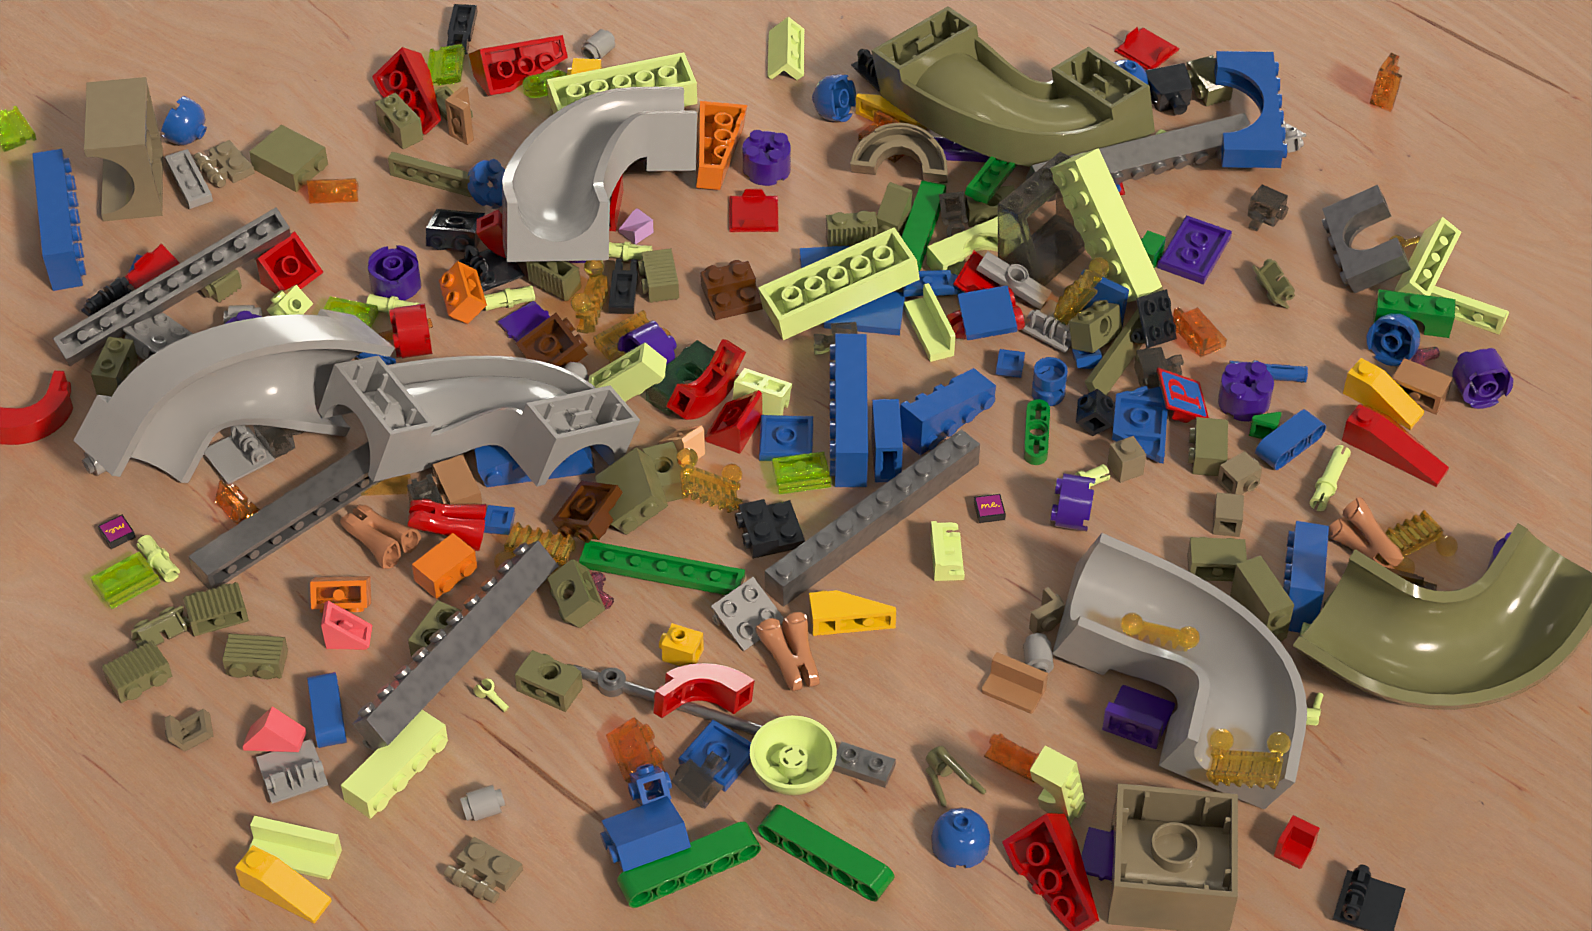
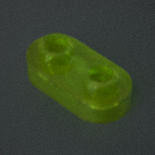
(536, 85)

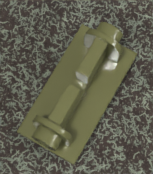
(1268, 277)
(168, 621)

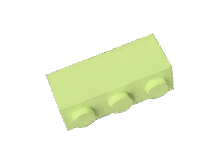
(632, 372)

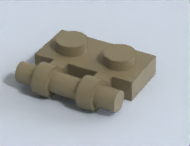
(230, 161)
(488, 863)

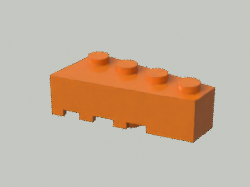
(717, 138)

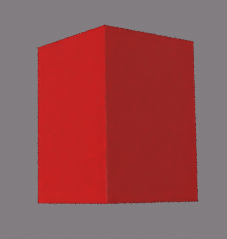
(287, 265)
(736, 422)

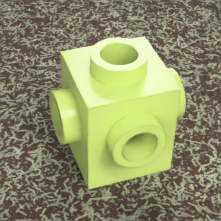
(289, 302)

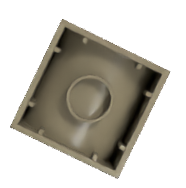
(127, 137)
(1174, 859)

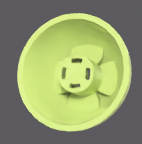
(793, 754)

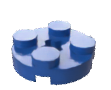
(479, 178)

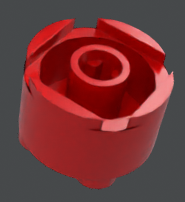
(410, 331)

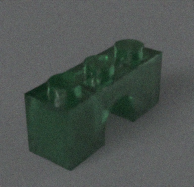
(685, 367)

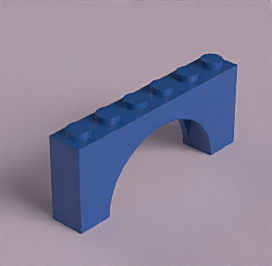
(1261, 142)

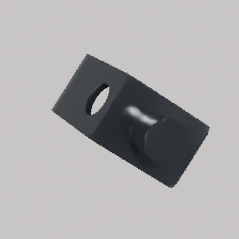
(1170, 88)

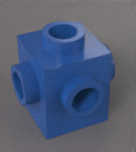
(659, 786)

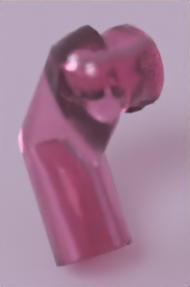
(1425, 354)
(598, 579)

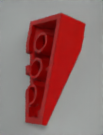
(506, 66)
(412, 81)
(1390, 442)
(1052, 863)

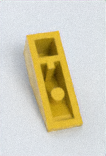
(868, 104)
(1378, 390)
(845, 613)
(280, 884)

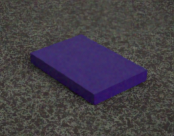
(1194, 249)

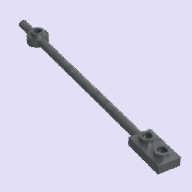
(849, 760)

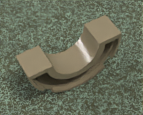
(899, 140)

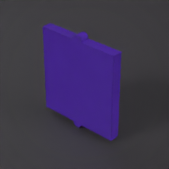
(523, 320)
(1098, 853)

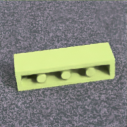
(1429, 258)
(394, 765)

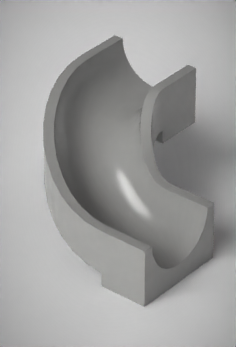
(570, 164)
(223, 378)
(455, 404)
(1229, 681)

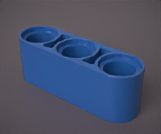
(1290, 439)
(327, 710)

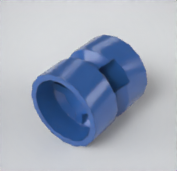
(1049, 380)

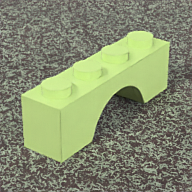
(952, 251)
(1060, 782)

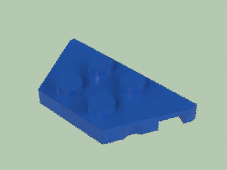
(1144, 416)

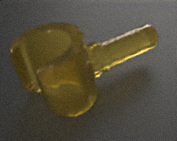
(1405, 242)

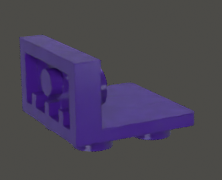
(1138, 716)

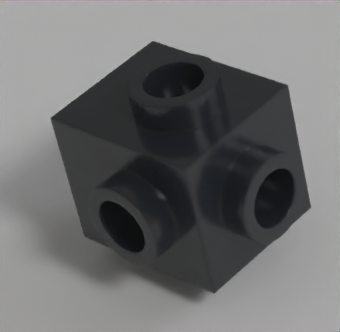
(1095, 412)

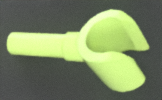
(490, 693)
(1314, 712)

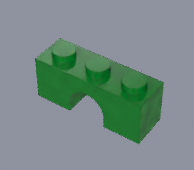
(1434, 312)

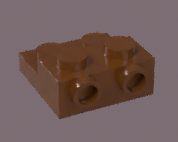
(730, 289)
(553, 342)
(587, 511)

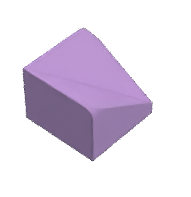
(637, 226)

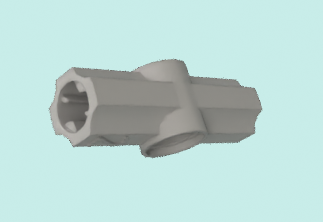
(1016, 278)

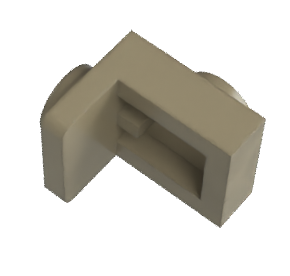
(1047, 615)
(190, 730)

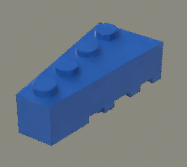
(945, 410)
(499, 468)
(1305, 571)

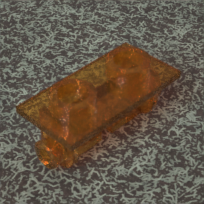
(333, 190)
(234, 502)
(1011, 756)

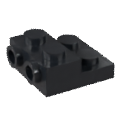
(452, 229)
(768, 527)

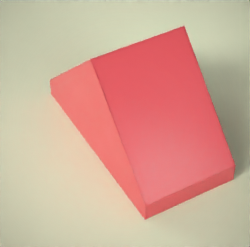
(344, 629)
(275, 733)

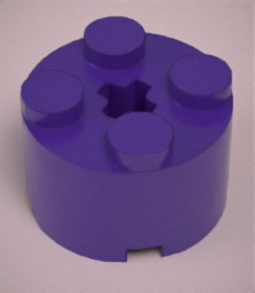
(766, 157)
(394, 272)
(653, 336)
(1482, 377)
(1245, 390)
(1073, 503)

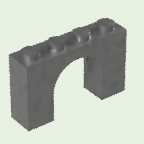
(1344, 222)

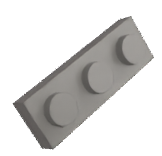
(188, 178)

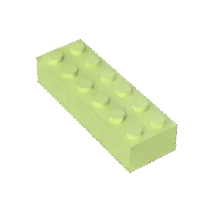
(655, 72)
(1105, 222)
(839, 283)

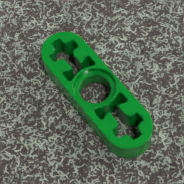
(1041, 440)

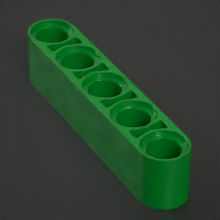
(923, 219)
(826, 852)
(679, 870)

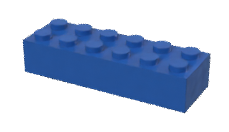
(59, 219)
(849, 410)

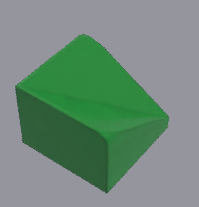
(1264, 424)

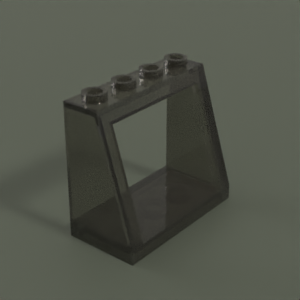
(1054, 243)

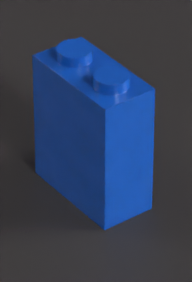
(886, 439)
(644, 834)

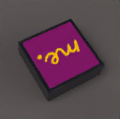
(989, 508)
(116, 531)

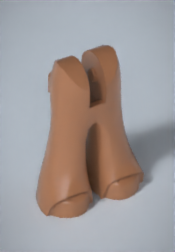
(1362, 532)
(380, 535)
(796, 633)

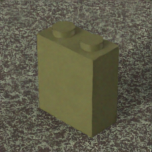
(288, 158)
(640, 487)
(1263, 595)

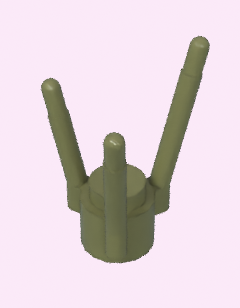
(944, 764)

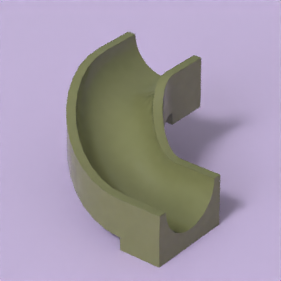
(979, 100)
(1455, 644)

